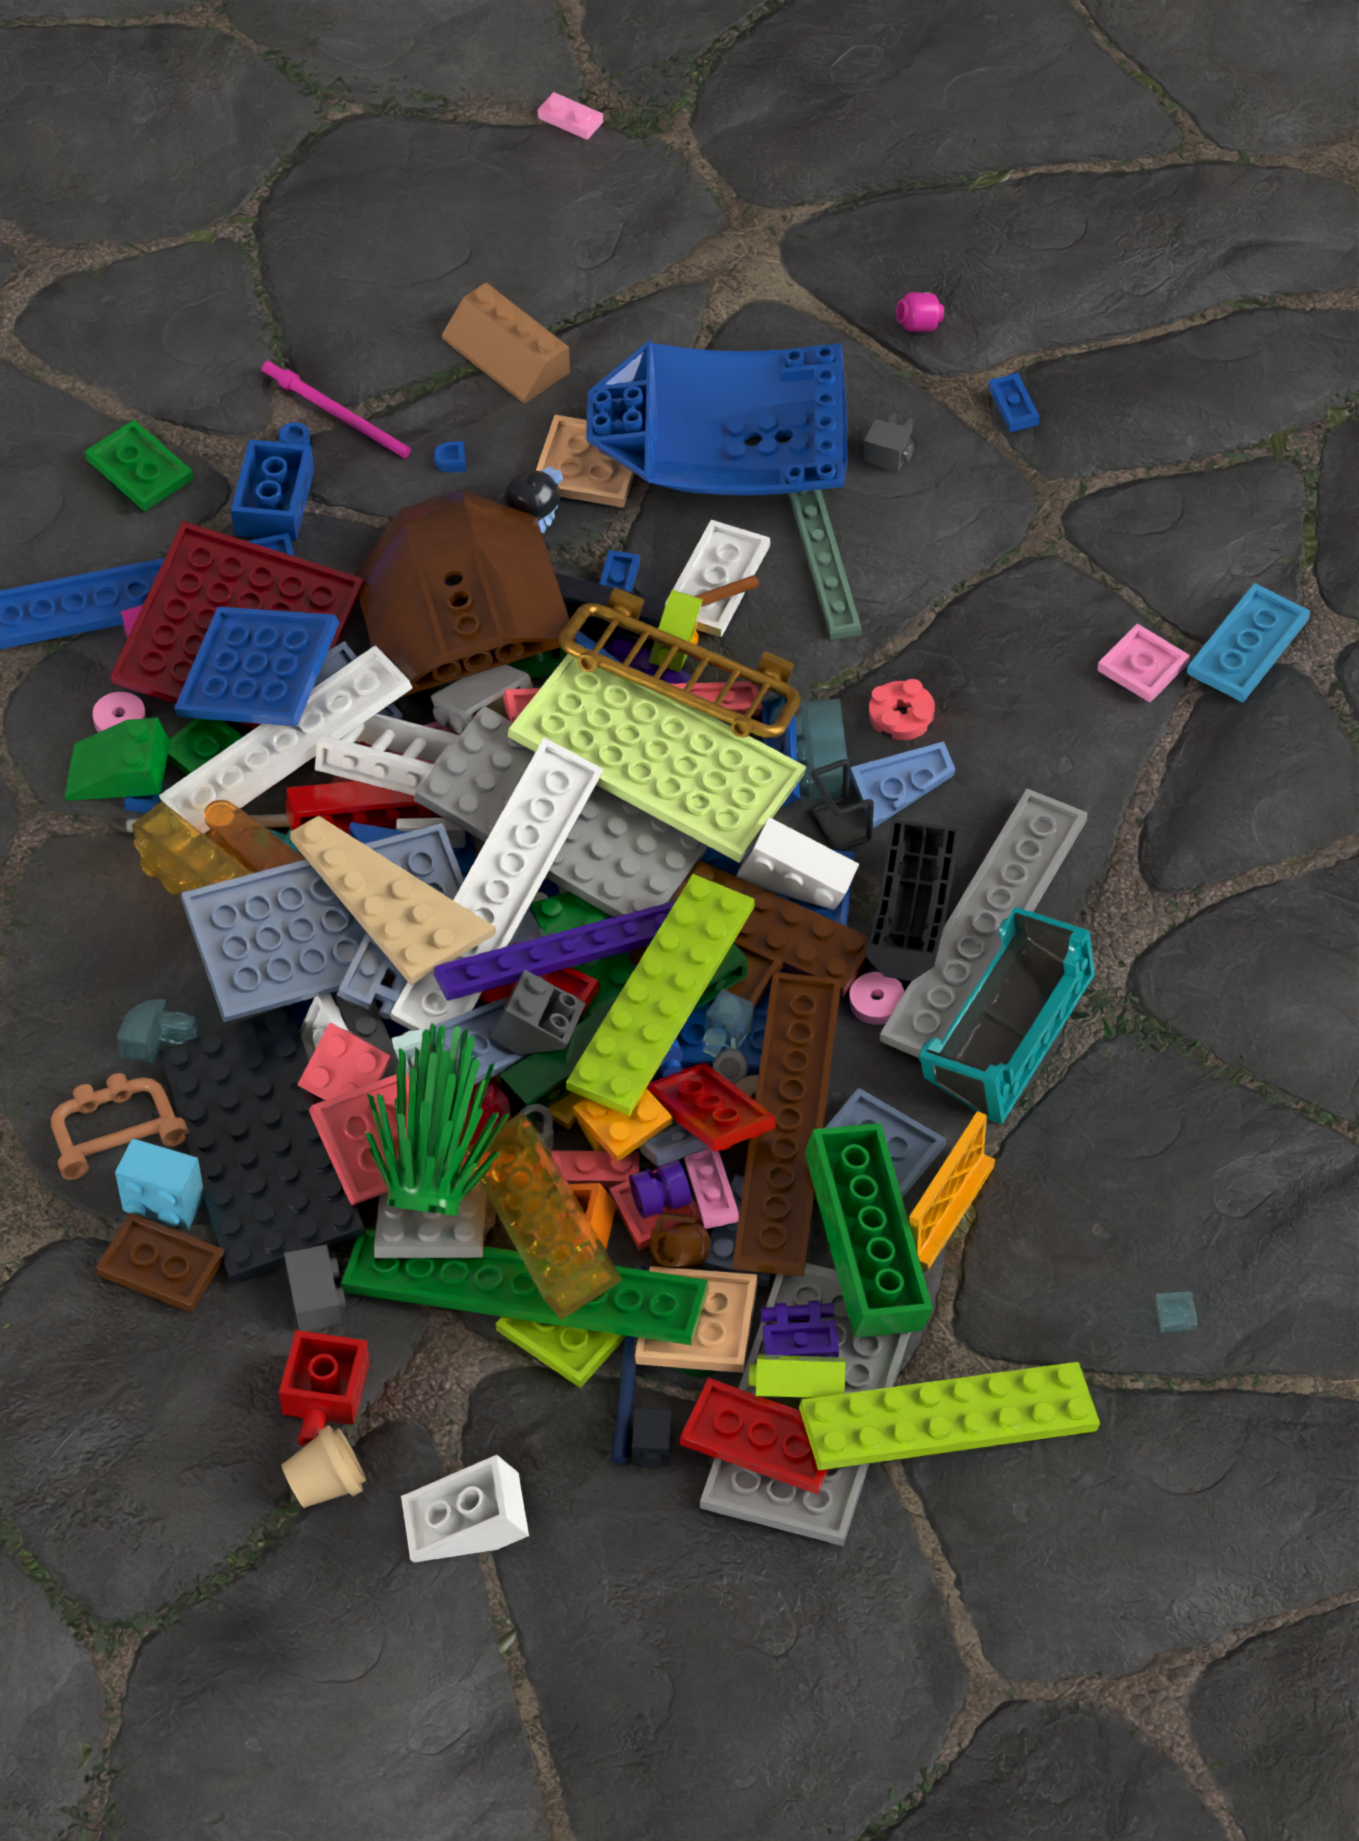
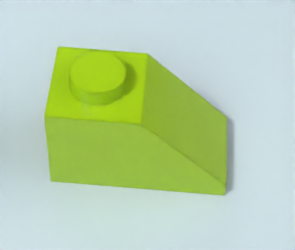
(679, 620)

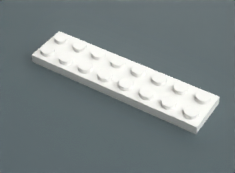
(278, 750)

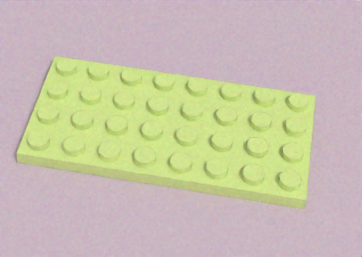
(662, 755)

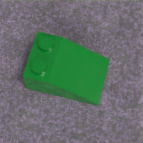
(119, 762)

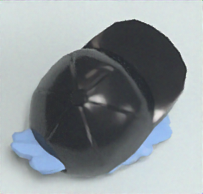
(535, 494)

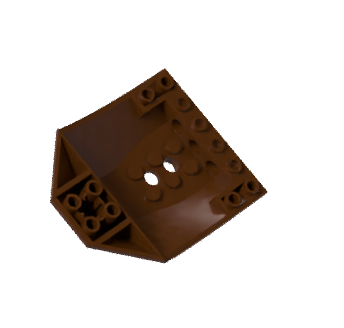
(506, 578)

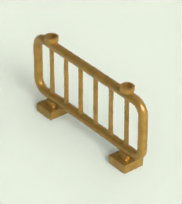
(624, 611)

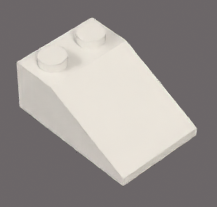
(465, 1512)

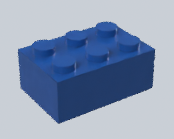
(272, 489)

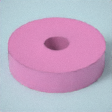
(117, 704)
(874, 985)

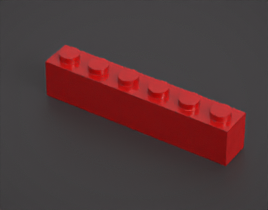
(350, 803)

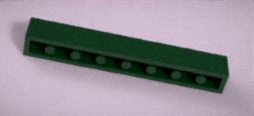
(544, 1074)

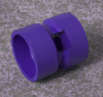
(660, 1189)

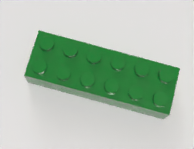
(868, 1230)

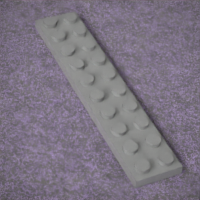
(1009, 877)

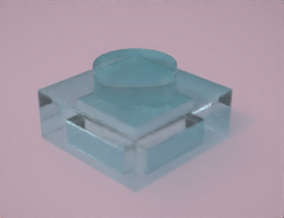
(1176, 1311)

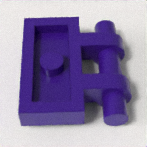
(802, 1338)

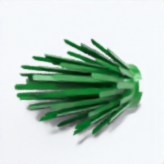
(429, 1159)

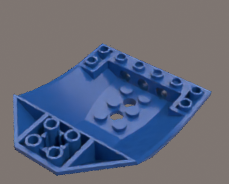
(687, 412)

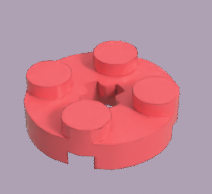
(901, 694)

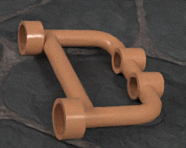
(73, 1161)

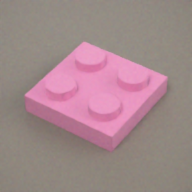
(1143, 662)

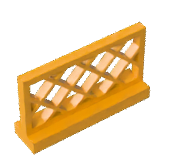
(951, 1192)

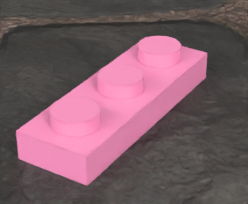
(711, 1188)

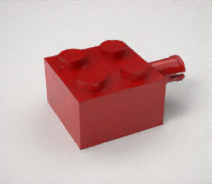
(323, 1381)

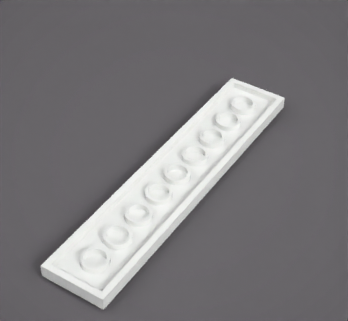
(510, 868)

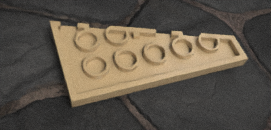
(398, 911)

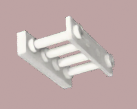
(379, 767)

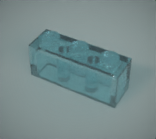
(821, 744)

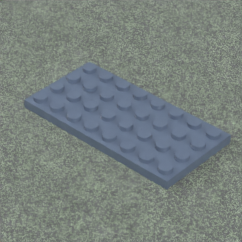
(286, 931)

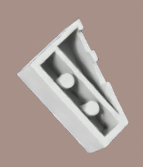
(797, 866)

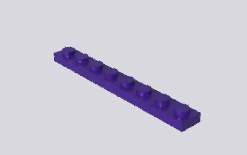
(550, 952)

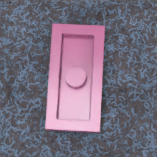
(570, 116)

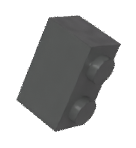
(313, 1287)

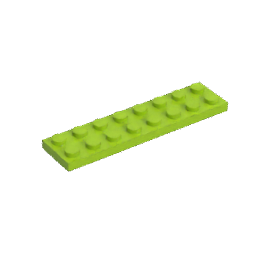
(660, 995)
(948, 1415)

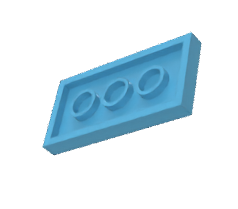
(1248, 642)

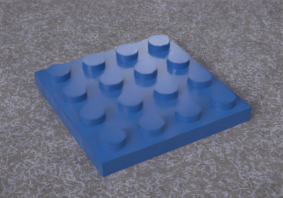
(257, 666)

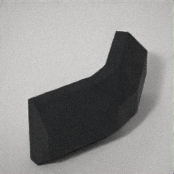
(912, 899)

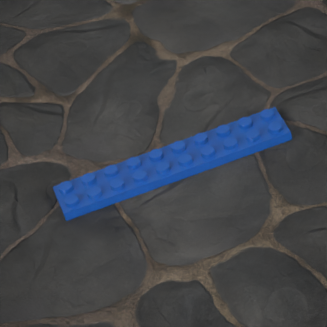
(85, 600)

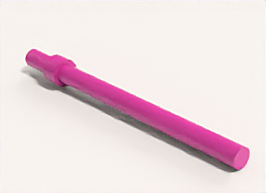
(292, 382)

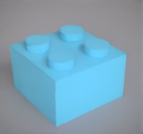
(160, 1184)

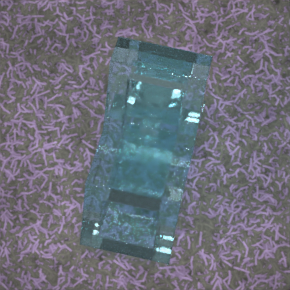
(150, 1025)

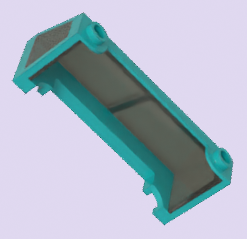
(1012, 1014)

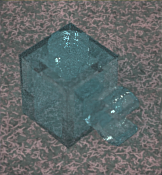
(727, 1022)

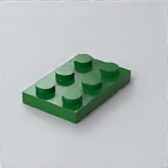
(139, 465)
(200, 743)

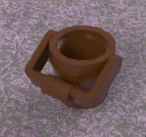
(682, 1245)

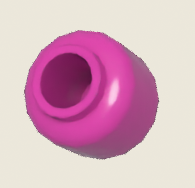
(919, 312)

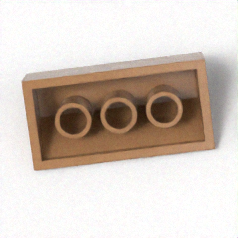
(507, 343)

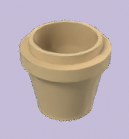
(324, 1469)

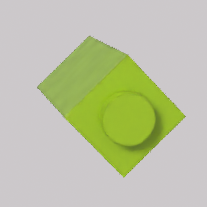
(797, 1376)

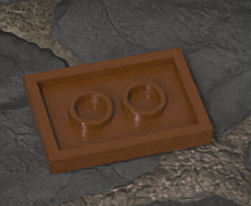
(160, 1262)

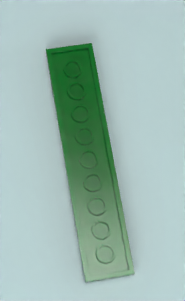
(500, 1285)

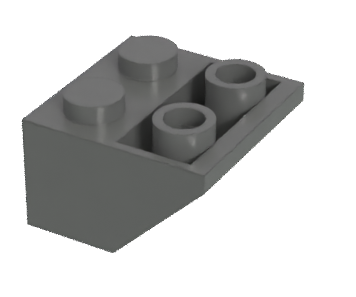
(536, 1017)

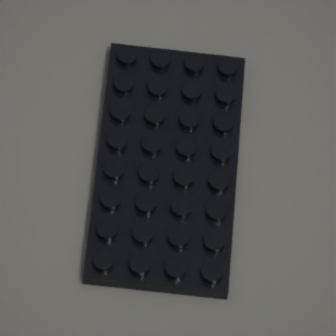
(257, 1143)

